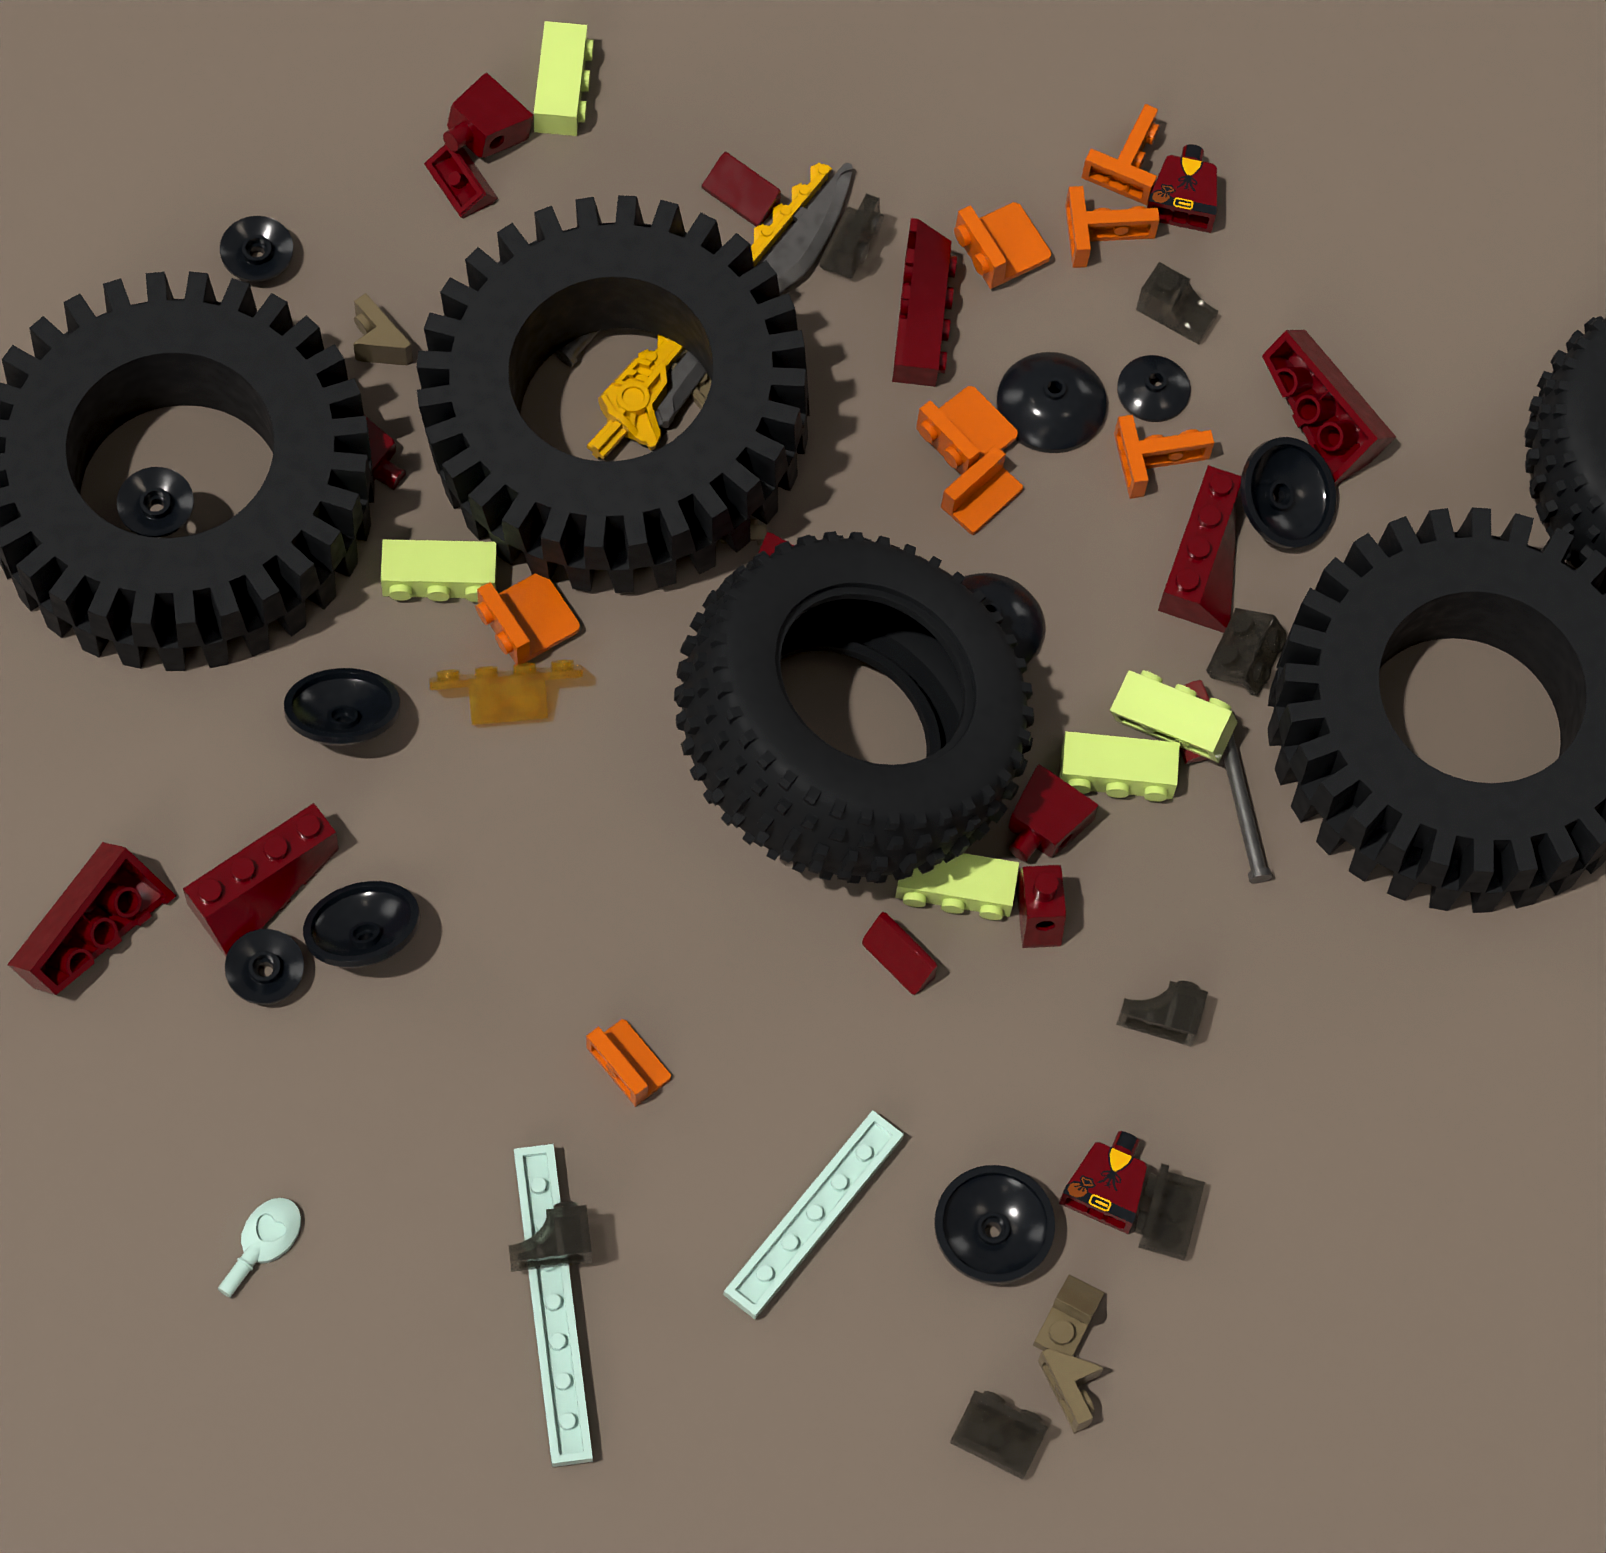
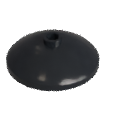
(1047, 419)
(1301, 490)
(1015, 605)
(342, 706)
(361, 924)
(998, 1199)

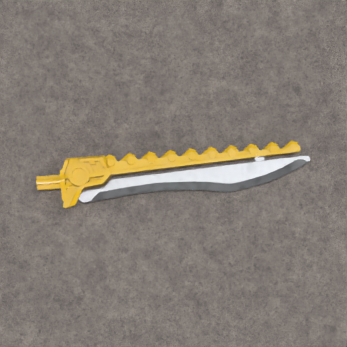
(641, 387)

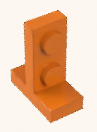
(1125, 173)
(1104, 225)
(1156, 452)

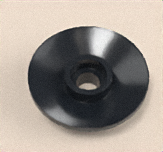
(252, 236)
(1150, 401)
(150, 488)
(259, 950)

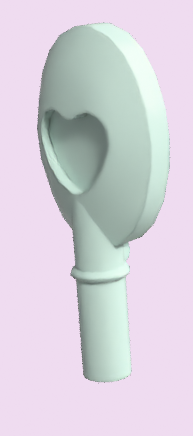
(265, 1238)

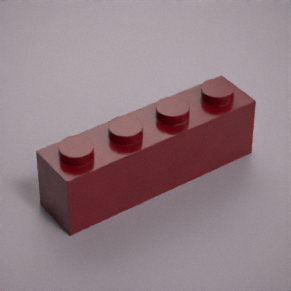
(923, 306)
(1326, 405)
(1204, 565)
(261, 877)
(89, 917)

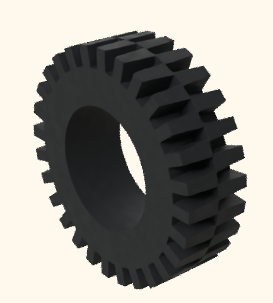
(594, 281)
(203, 583)
(1372, 784)

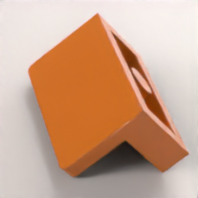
(981, 492)
(628, 1061)

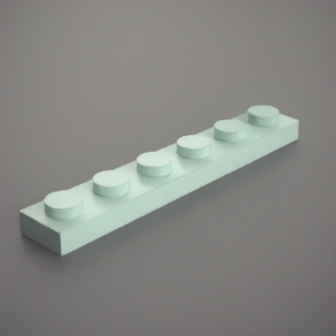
(813, 1214)

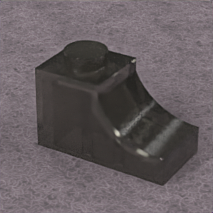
(1174, 303)
(1169, 1016)
(559, 1242)

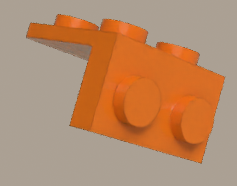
(1001, 243)
(964, 428)
(526, 617)

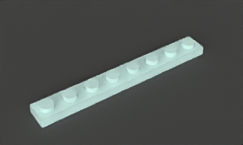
(553, 1316)

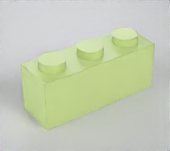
(562, 78)
(437, 568)
(1174, 714)
(1120, 765)
(962, 884)

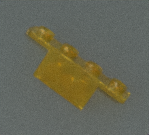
(507, 694)

